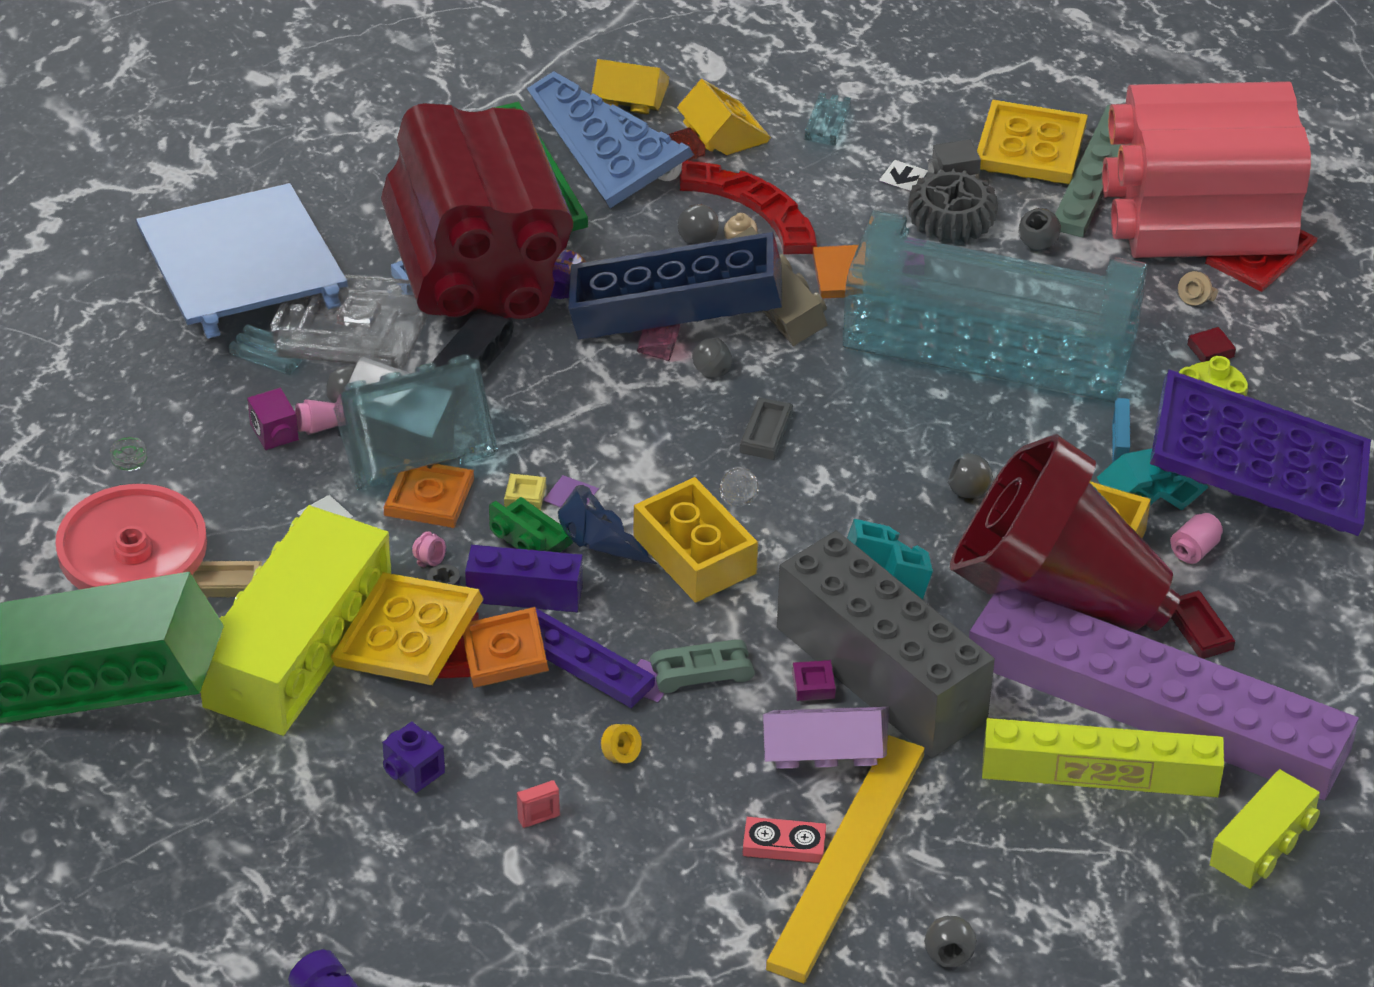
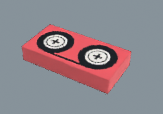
(784, 839)

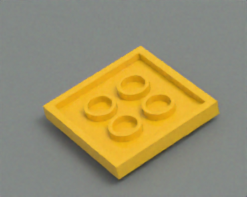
(1031, 141)
(407, 628)

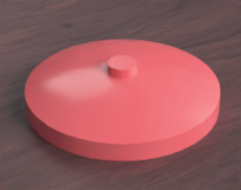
(130, 536)

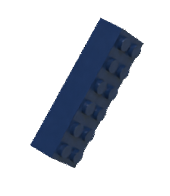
(675, 286)

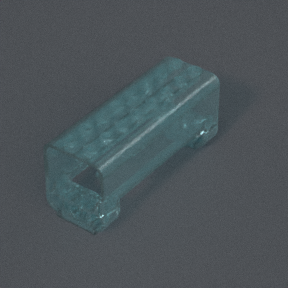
(992, 312)

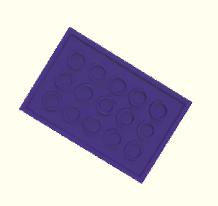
(1262, 452)

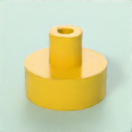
(621, 743)

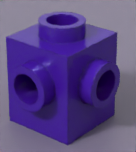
(413, 757)

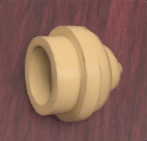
(738, 224)

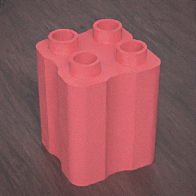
(1207, 169)

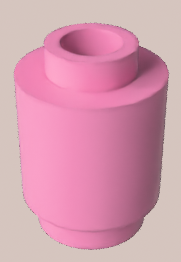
(1196, 538)

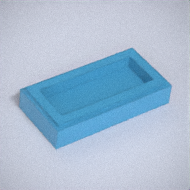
(1121, 428)

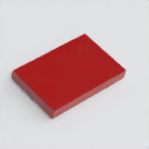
(1260, 270)

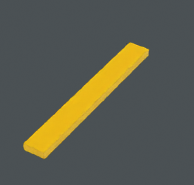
(844, 861)

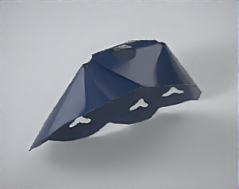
(595, 533)

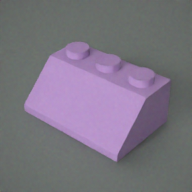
(826, 736)

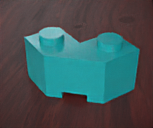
(1137, 476)
(881, 544)

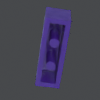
(526, 577)

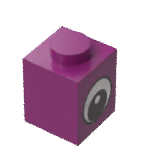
(273, 418)

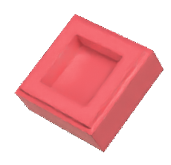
(538, 804)

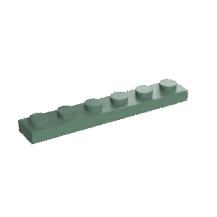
(1086, 185)

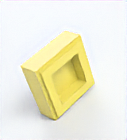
(525, 486)

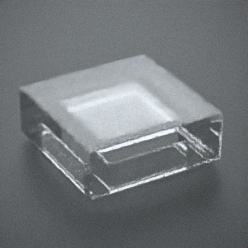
(358, 312)

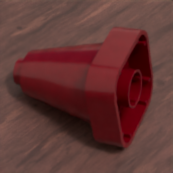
(1063, 542)

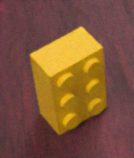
(695, 539)

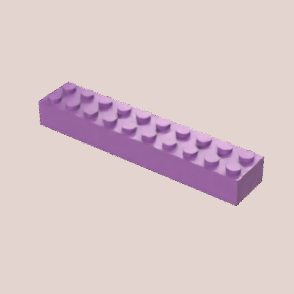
(1163, 688)

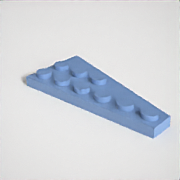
(607, 142)

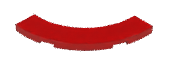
(757, 194)

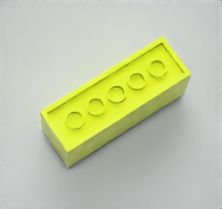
(293, 618)

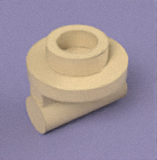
(1196, 288)

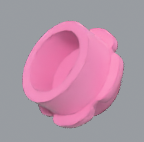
(429, 549)

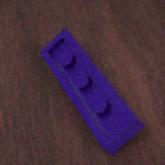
(593, 662)

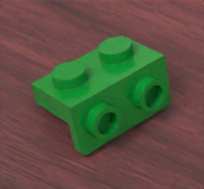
(527, 527)

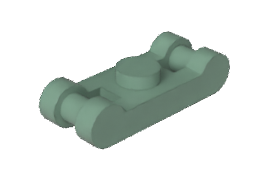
(701, 664)

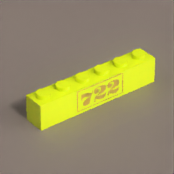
(1103, 757)

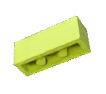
(1265, 829)

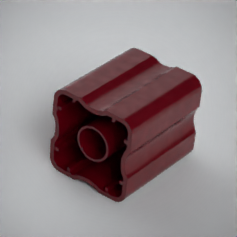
(475, 211)

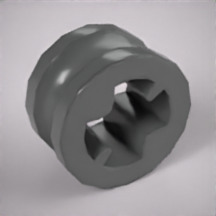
(445, 572)

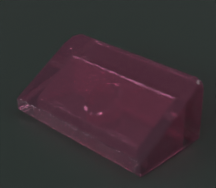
(659, 341)

